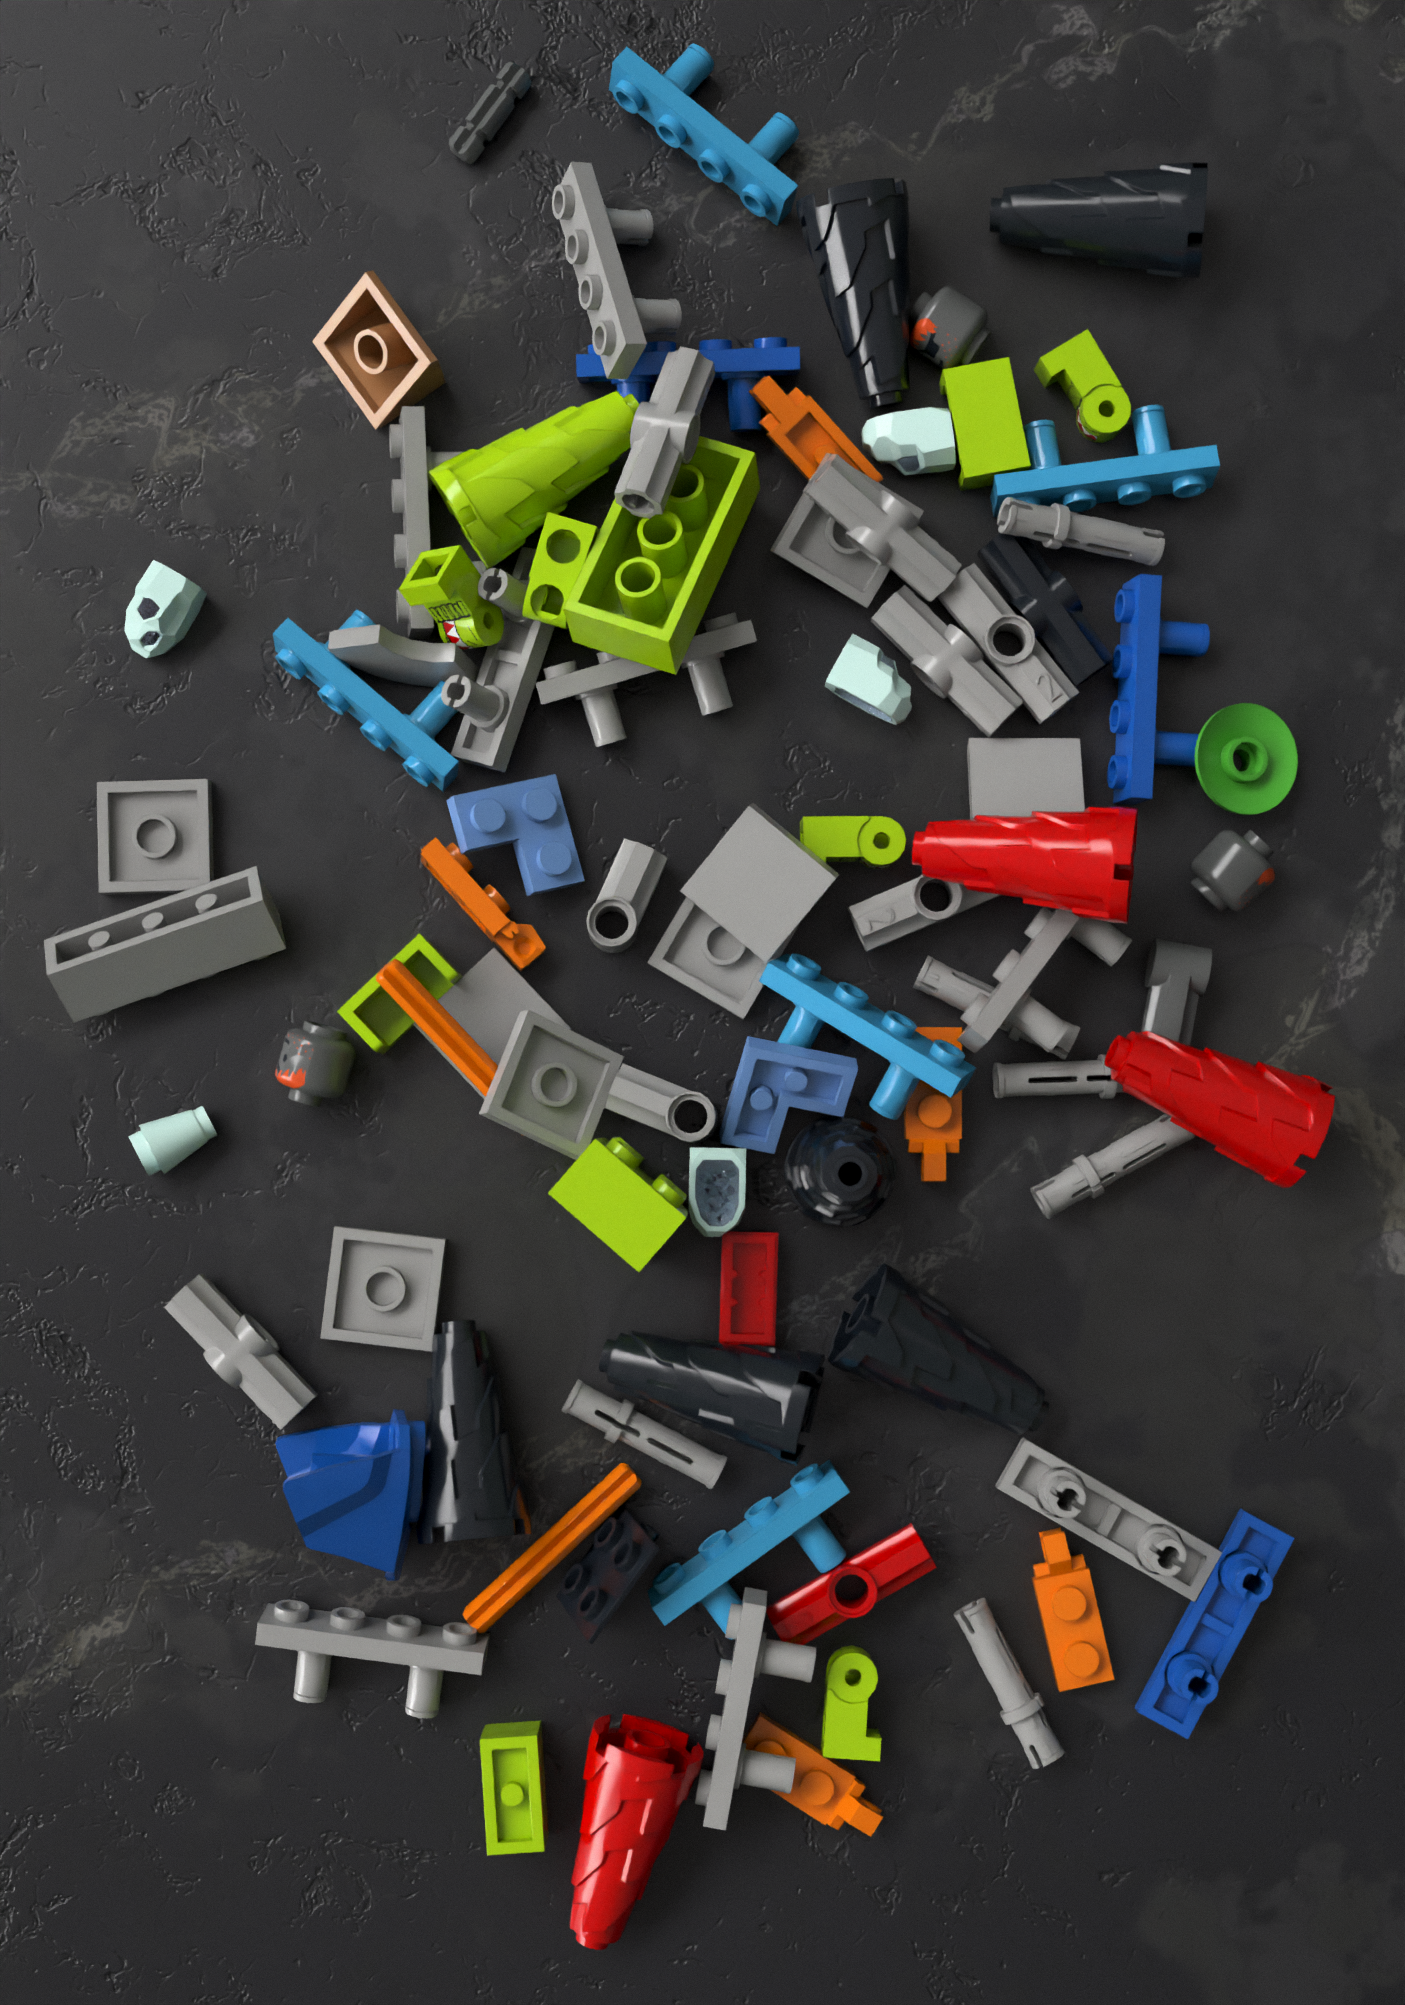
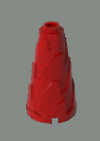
(1046, 858)
(1242, 1108)
(629, 1808)

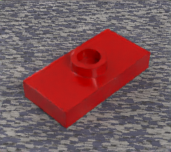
(748, 1288)

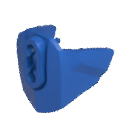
(357, 1488)

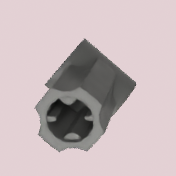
(1175, 980)

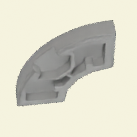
(400, 658)

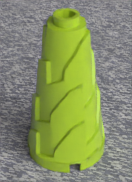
(514, 481)

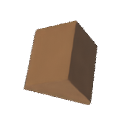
(378, 352)

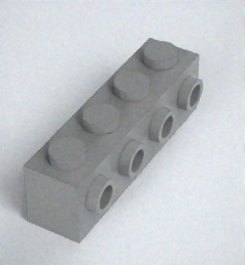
(164, 944)

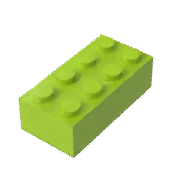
(656, 575)
(621, 1200)

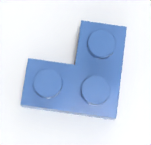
(531, 819)
(777, 1077)

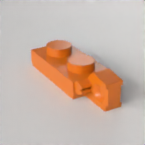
(805, 430)
(484, 905)
(934, 1118)
(1070, 1615)
(820, 1784)

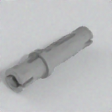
(1060, 527)
(961, 989)
(1013, 1079)
(1093, 1173)
(644, 1434)
(1014, 1693)

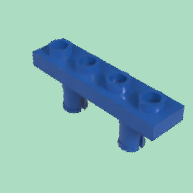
(737, 367)
(1136, 667)
(1214, 1624)

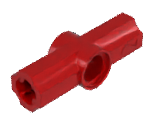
(883, 1567)

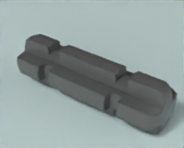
(490, 112)

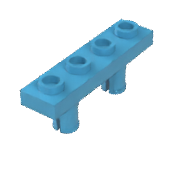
(718, 151)
(1124, 479)
(382, 723)
(888, 1033)
(766, 1525)

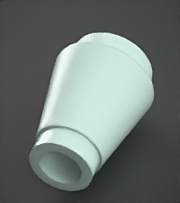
(171, 1139)

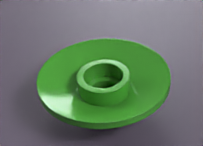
(1266, 756)

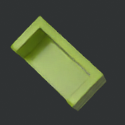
(985, 421)
(378, 1016)
(514, 1788)

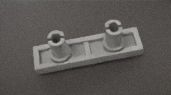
(604, 291)
(410, 497)
(507, 675)
(596, 683)
(1017, 971)
(1108, 1519)
(390, 1640)
(732, 1761)

